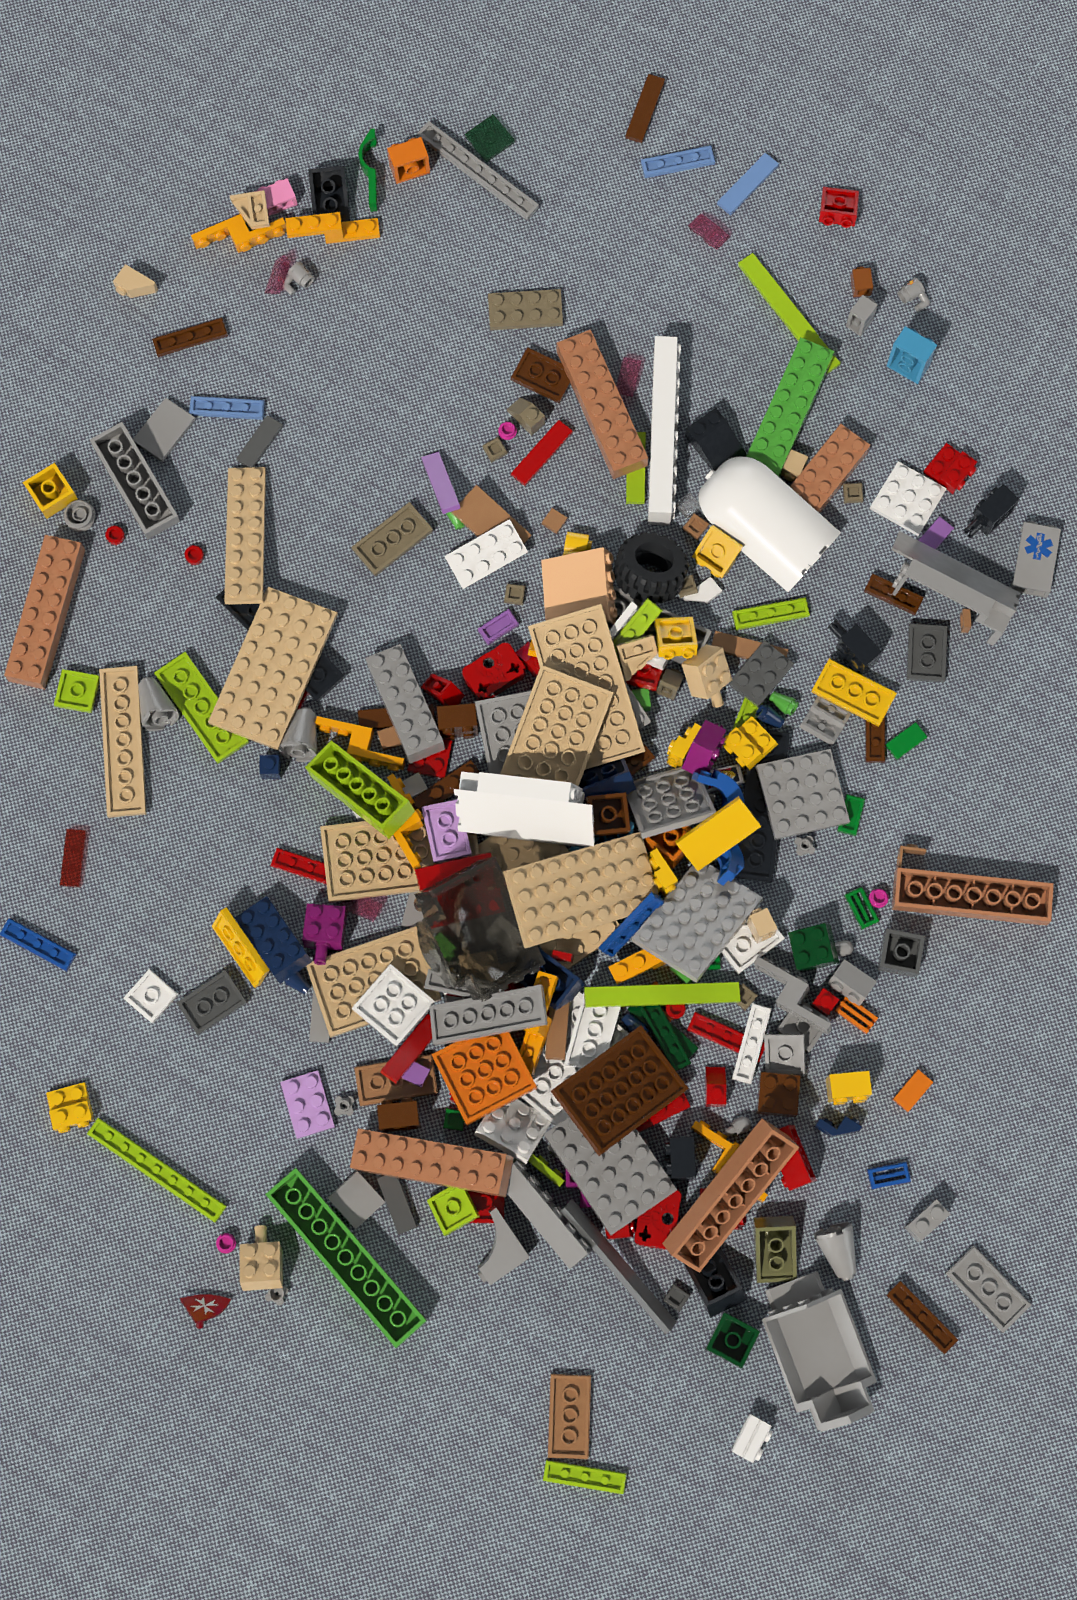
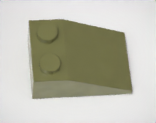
(775, 1249)

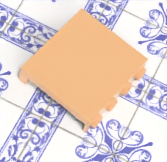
(578, 583)

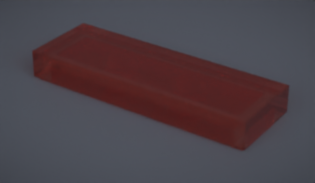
(73, 858)

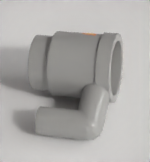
(300, 275)
(913, 290)

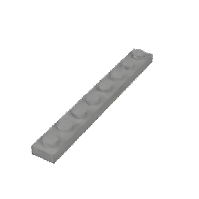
(478, 170)

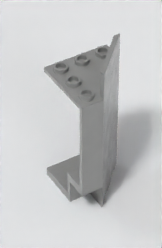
(958, 582)
(819, 1351)

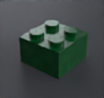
(813, 947)
(732, 1340)

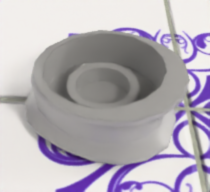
(79, 515)

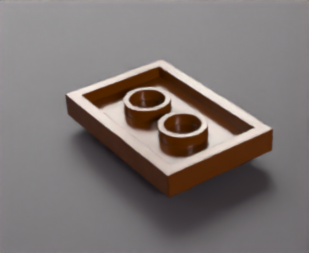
(541, 375)

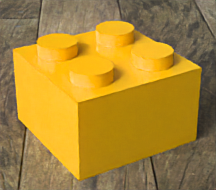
(50, 490)
(848, 1087)

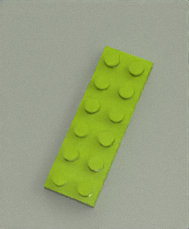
(196, 703)

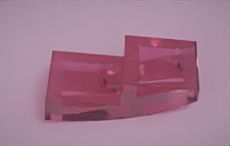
(709, 231)
(628, 376)
(363, 907)

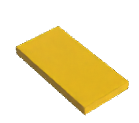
(854, 692)
(718, 833)
(240, 948)

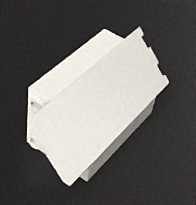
(524, 809)

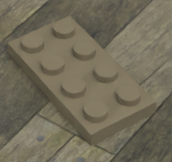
(525, 309)
(392, 539)

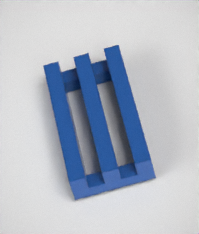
(872, 1179)

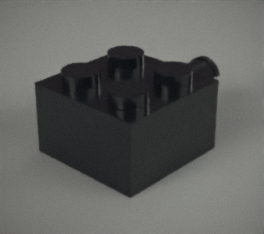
(993, 511)
(855, 647)

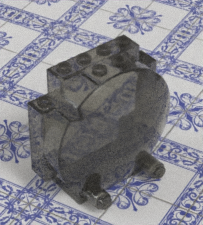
(473, 931)

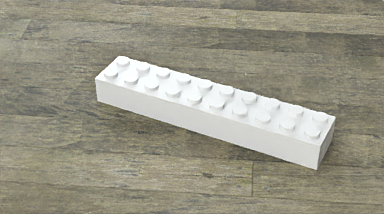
(664, 431)

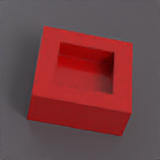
(562, 956)

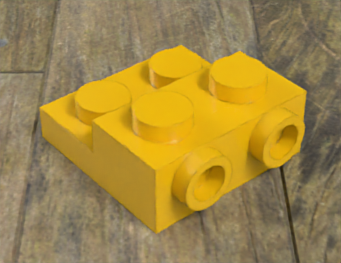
(717, 552)
(676, 637)
(749, 743)
(680, 747)
(663, 875)
(70, 1107)

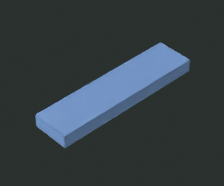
(677, 161)
(747, 184)
(227, 407)

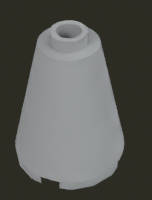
(155, 706)
(301, 737)
(838, 1248)

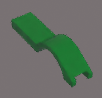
(368, 143)

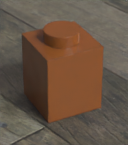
(861, 282)

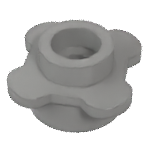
(804, 850)
(348, 1109)
(270, 1296)

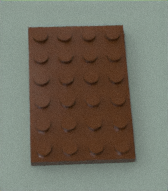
(619, 1090)

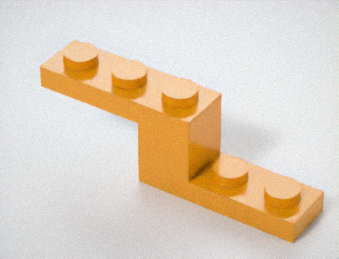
(332, 227)
(239, 233)
(360, 743)
(409, 826)
(634, 966)
(536, 1036)
(719, 1140)

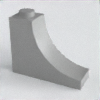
(505, 1253)

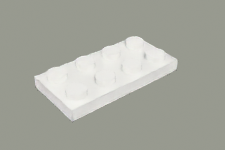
(486, 554)
(591, 1034)

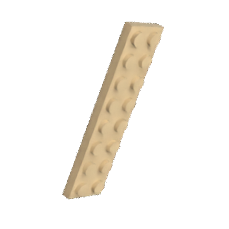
(245, 536)
(122, 742)

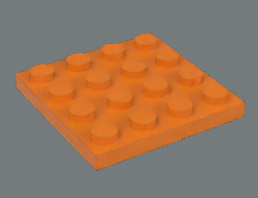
(484, 1074)

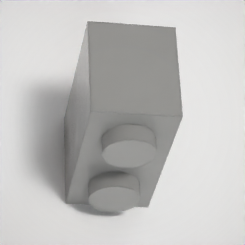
(861, 315)
(851, 982)
(927, 1220)

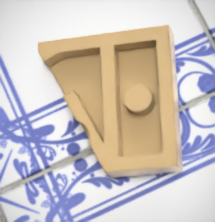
(252, 208)
(635, 654)

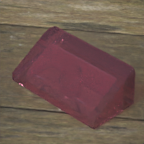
(278, 275)

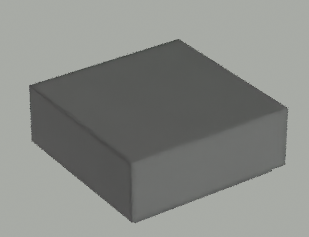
(676, 1297)

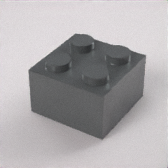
(901, 953)

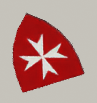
(204, 1307)

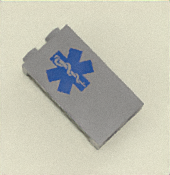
(1036, 559)

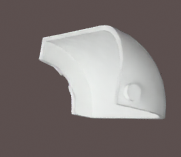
(766, 518)

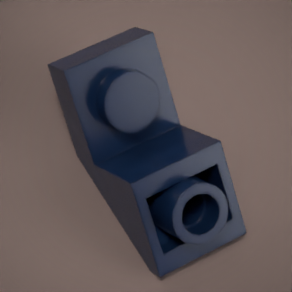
(846, 1126)

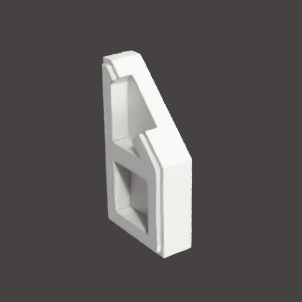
(706, 592)

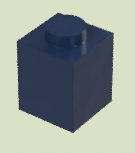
(270, 767)

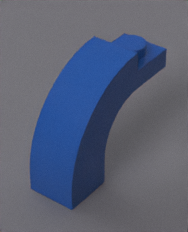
(726, 785)
(730, 864)

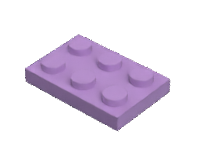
(443, 833)
(307, 1104)

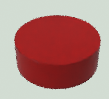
(115, 535)
(194, 555)
(675, 1011)

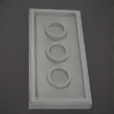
(988, 1289)

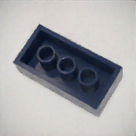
(273, 939)

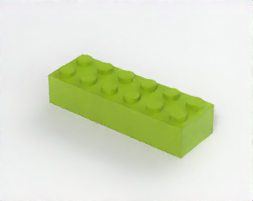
(360, 789)

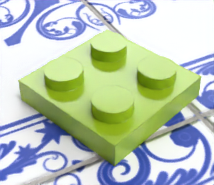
(77, 691)
(452, 1209)

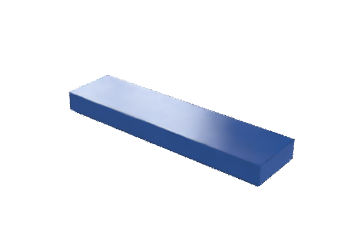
(631, 924)
(37, 944)

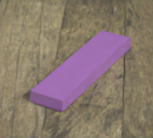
(440, 483)

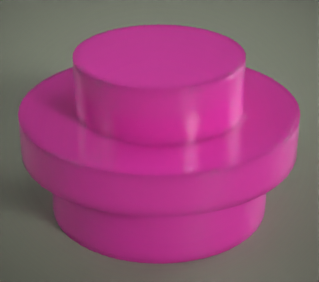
(507, 430)
(878, 898)
(226, 1243)

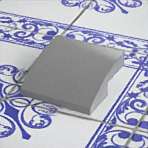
(825, 720)
(356, 1199)

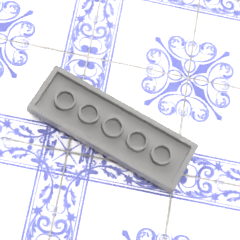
(499, 1014)

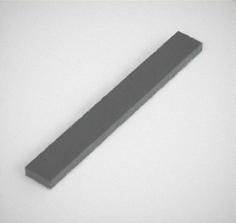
(618, 1266)

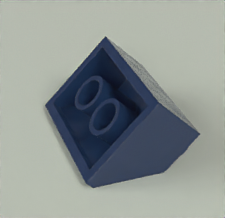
(607, 779)
(567, 984)

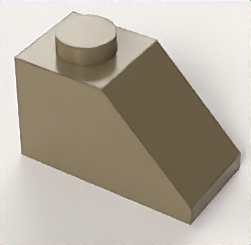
(527, 415)
(670, 683)

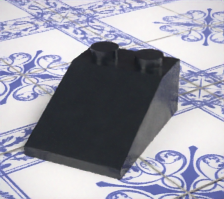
(330, 191)
(714, 439)
(717, 1284)

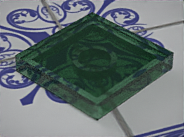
(489, 138)

